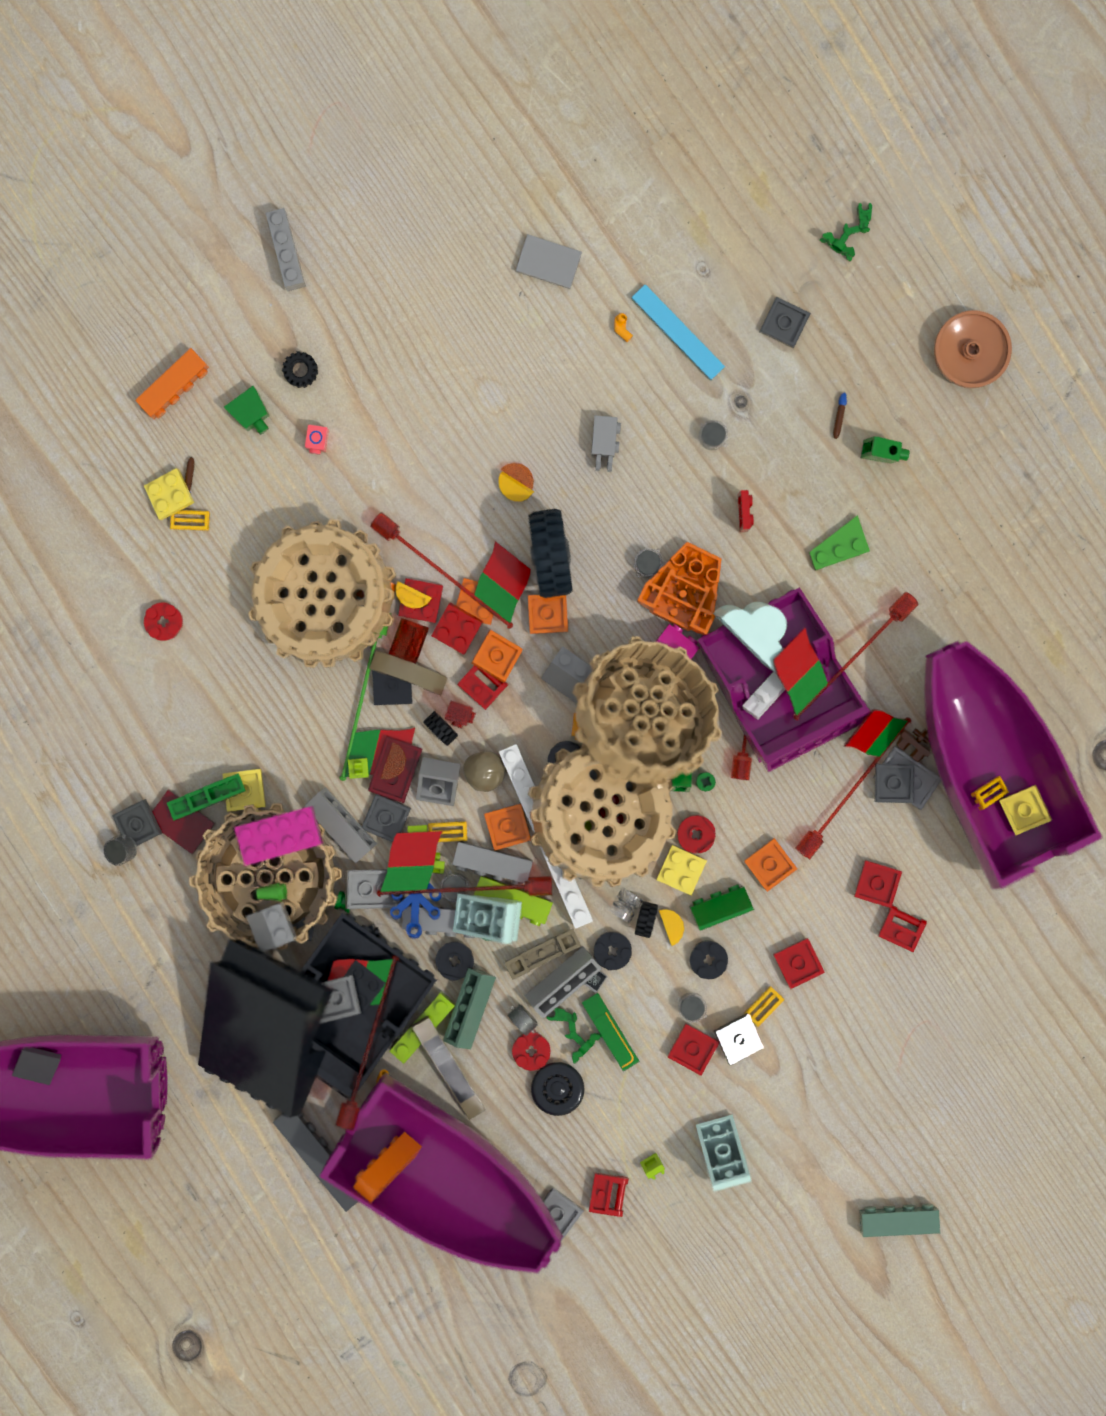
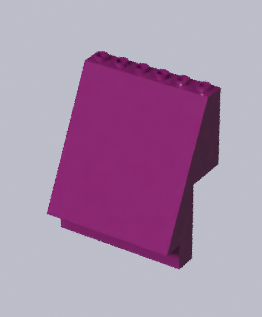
(776, 735)

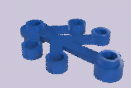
(416, 900)

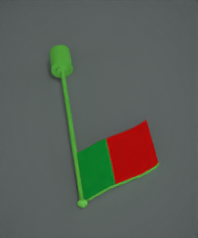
(370, 743)

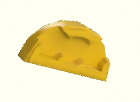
(513, 489)
(411, 597)
(673, 925)

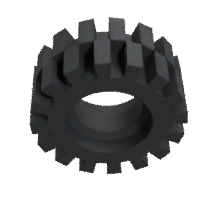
(300, 358)
(440, 728)
(646, 919)

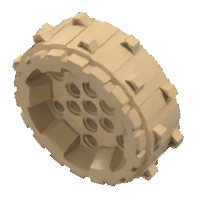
(283, 569)
(679, 689)
(589, 856)
(226, 902)

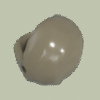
(484, 771)

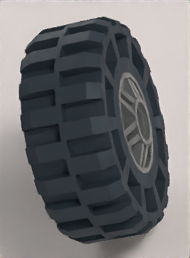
(550, 553)

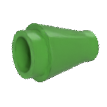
(272, 892)

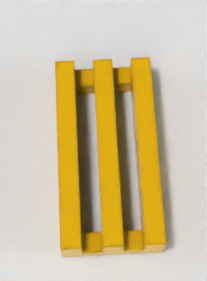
(190, 520)
(979, 799)
(445, 824)
(766, 1003)

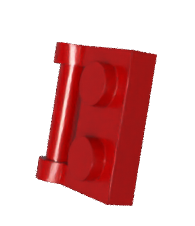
(479, 690)
(900, 935)
(602, 1193)

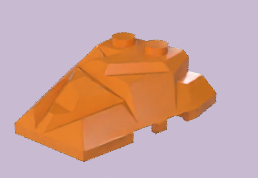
(685, 589)

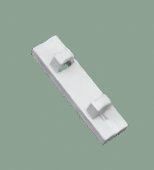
(764, 696)

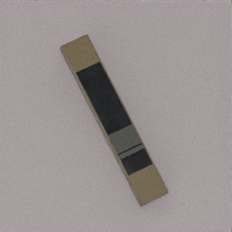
(448, 1067)

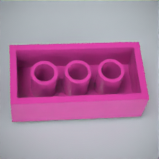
(278, 835)

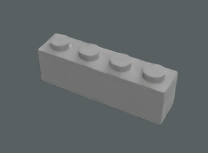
(285, 249)
(341, 825)
(492, 862)
(443, 924)
(563, 982)

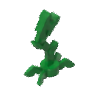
(839, 245)
(562, 1015)

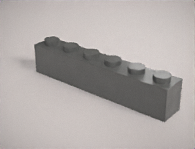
(312, 1150)

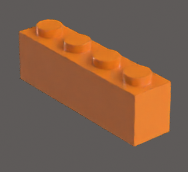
(172, 384)
(387, 1166)

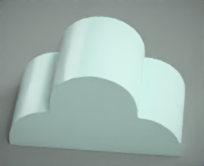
(757, 627)
(487, 917)
(723, 1153)

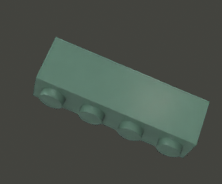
(469, 1009)
(899, 1221)

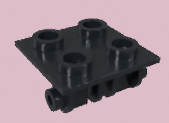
(366, 984)

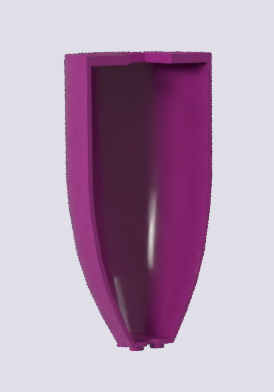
(990, 729)
(98, 1105)
(454, 1191)

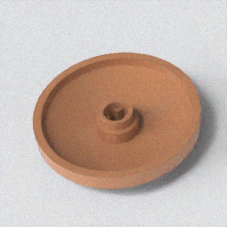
(972, 349)

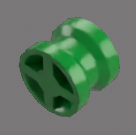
(702, 780)
(340, 903)

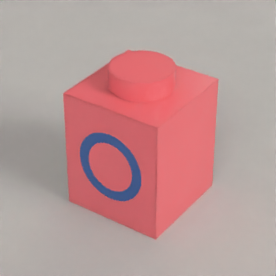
(316, 439)

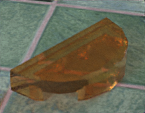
(520, 473)
(395, 762)

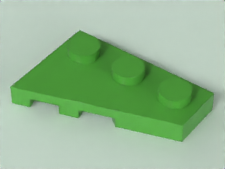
(840, 546)

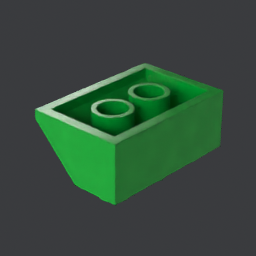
(721, 907)

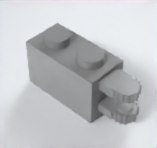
(604, 440)

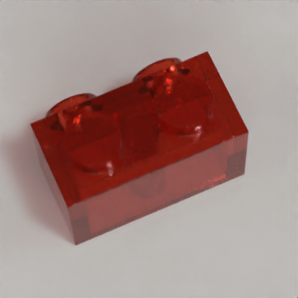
(408, 640)
(460, 714)

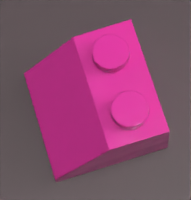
(673, 638)

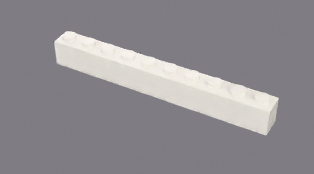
(568, 889)

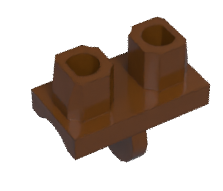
(921, 749)

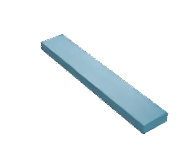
(678, 332)

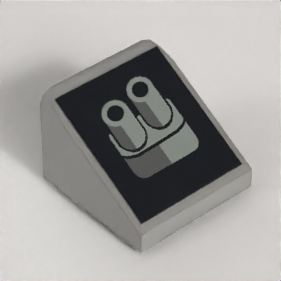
(596, 981)

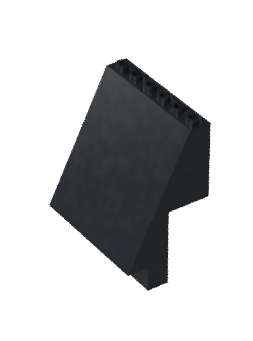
(262, 1027)
(348, 1037)

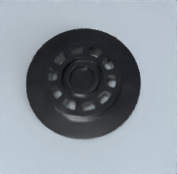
(557, 1089)

